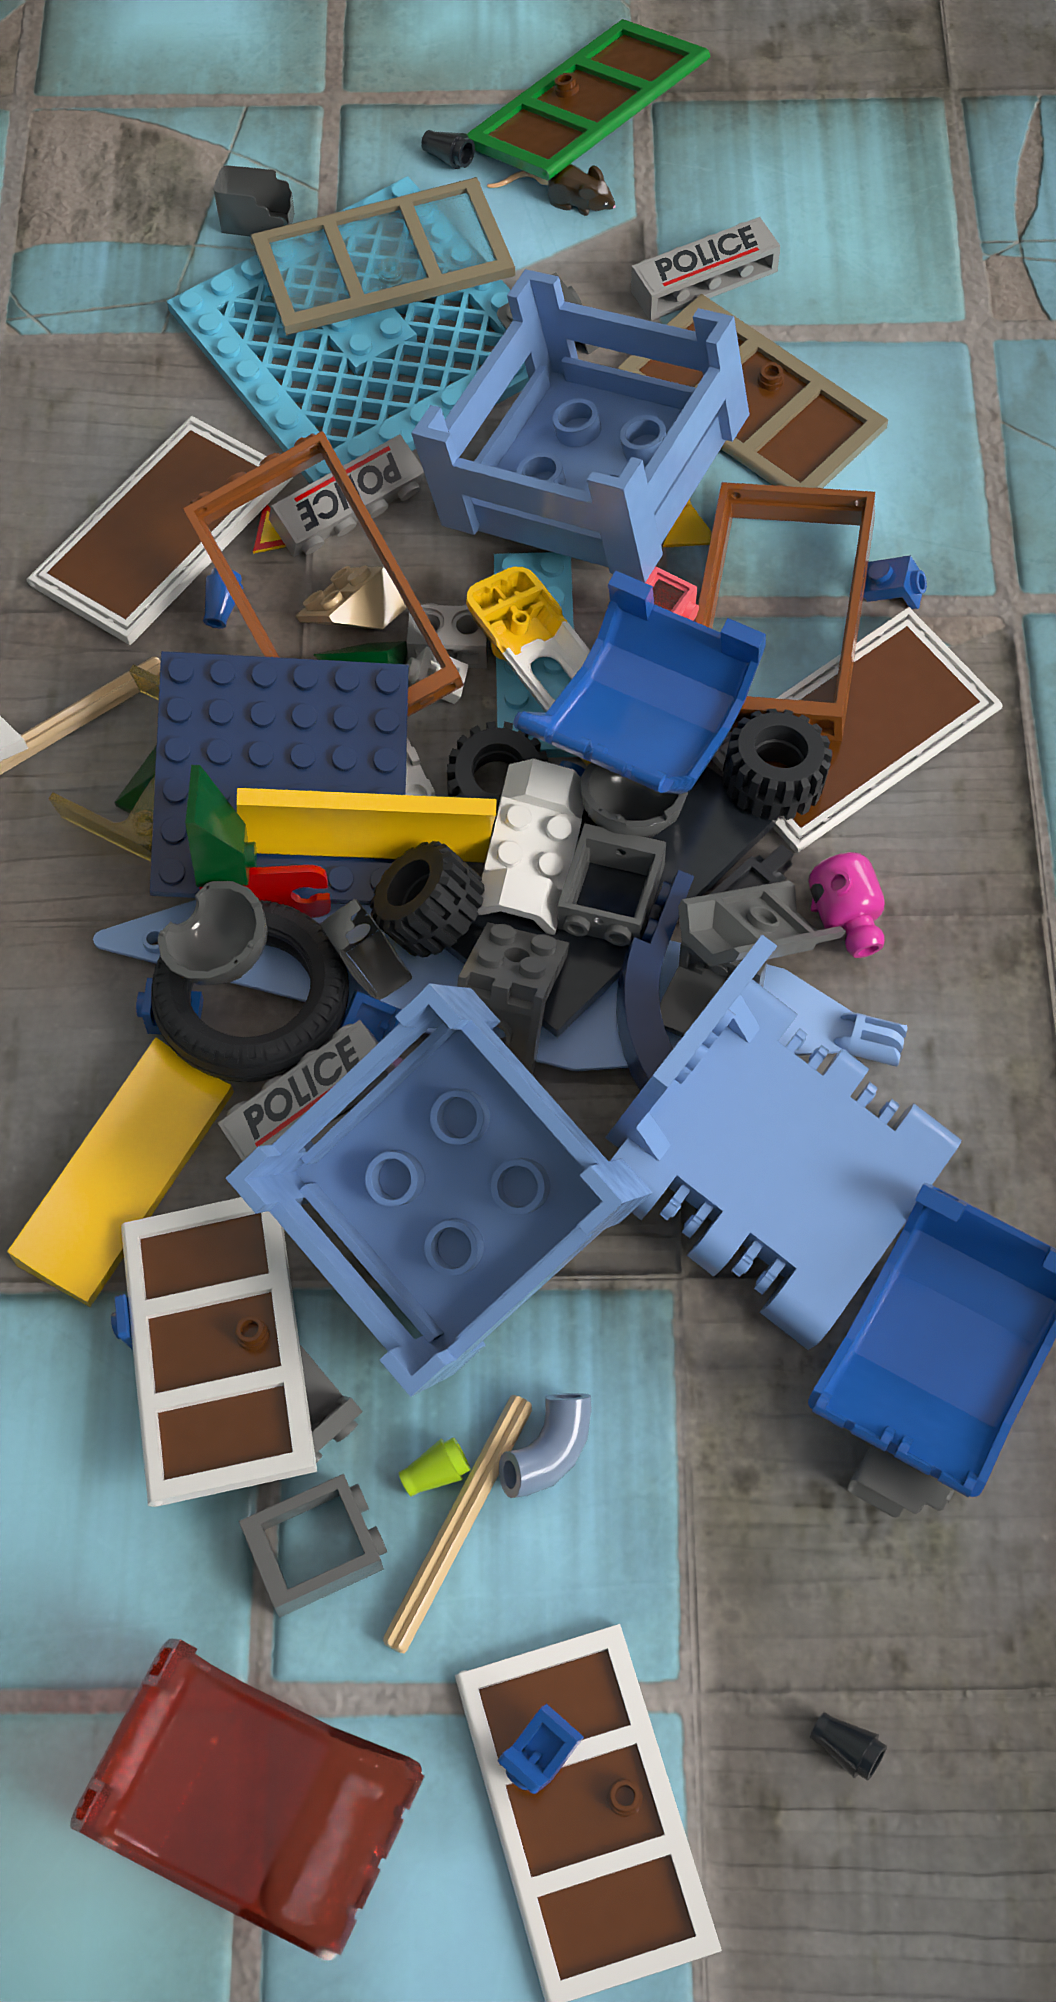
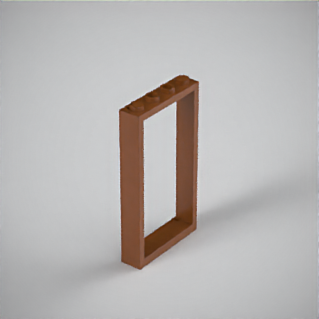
(275, 470)
(796, 505)

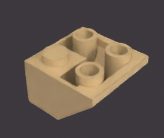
(355, 599)

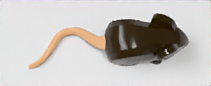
(572, 188)

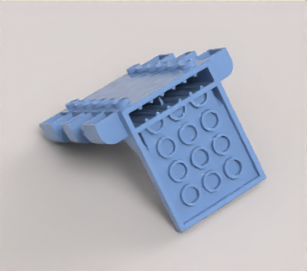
(777, 1154)

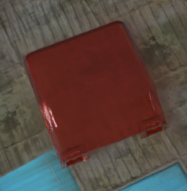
(248, 1801)

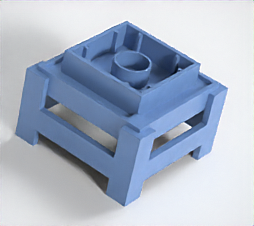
(588, 451)
(442, 1183)

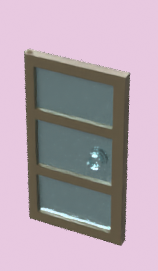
(382, 255)

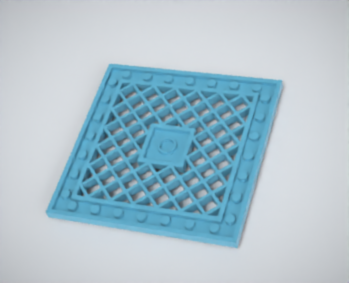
(359, 344)

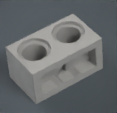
(451, 627)

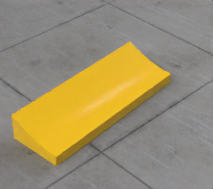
(363, 823)
(119, 1173)

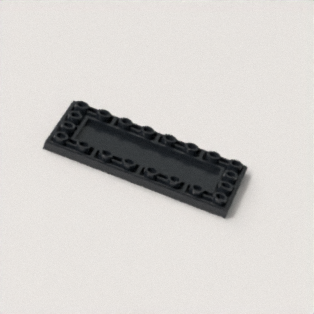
(701, 842)

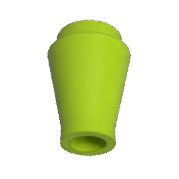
(436, 1467)

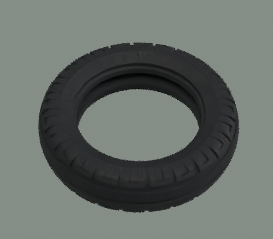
(267, 1054)

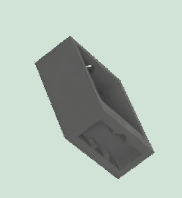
(604, 848)
(331, 1581)

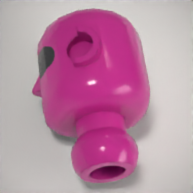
(849, 897)

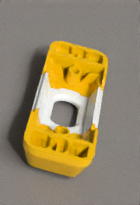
(524, 626)

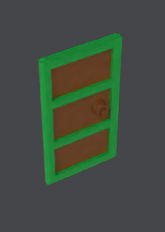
(586, 98)

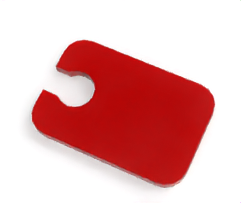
(279, 882)

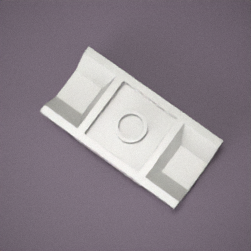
(532, 842)

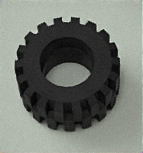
(783, 740)
(486, 747)
(427, 899)

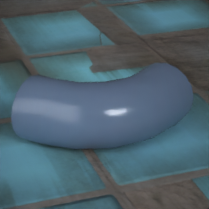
(553, 1451)

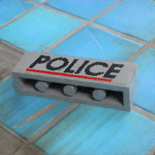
(705, 268)
(322, 510)
(293, 1094)

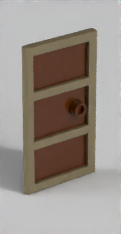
(798, 420)

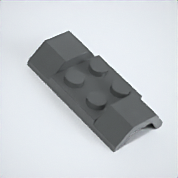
(729, 923)

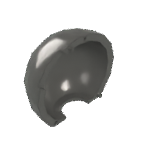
(627, 805)
(219, 938)

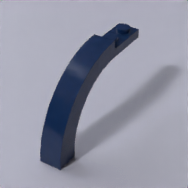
(638, 1001)

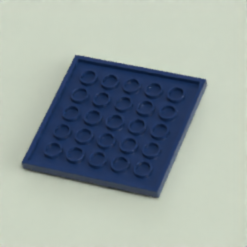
(275, 729)

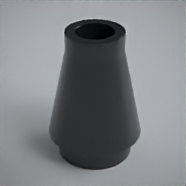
(450, 147)
(849, 1745)

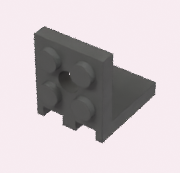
(515, 989)

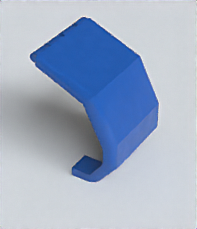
(652, 692)
(945, 1342)

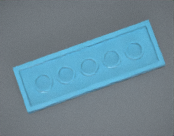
(512, 695)

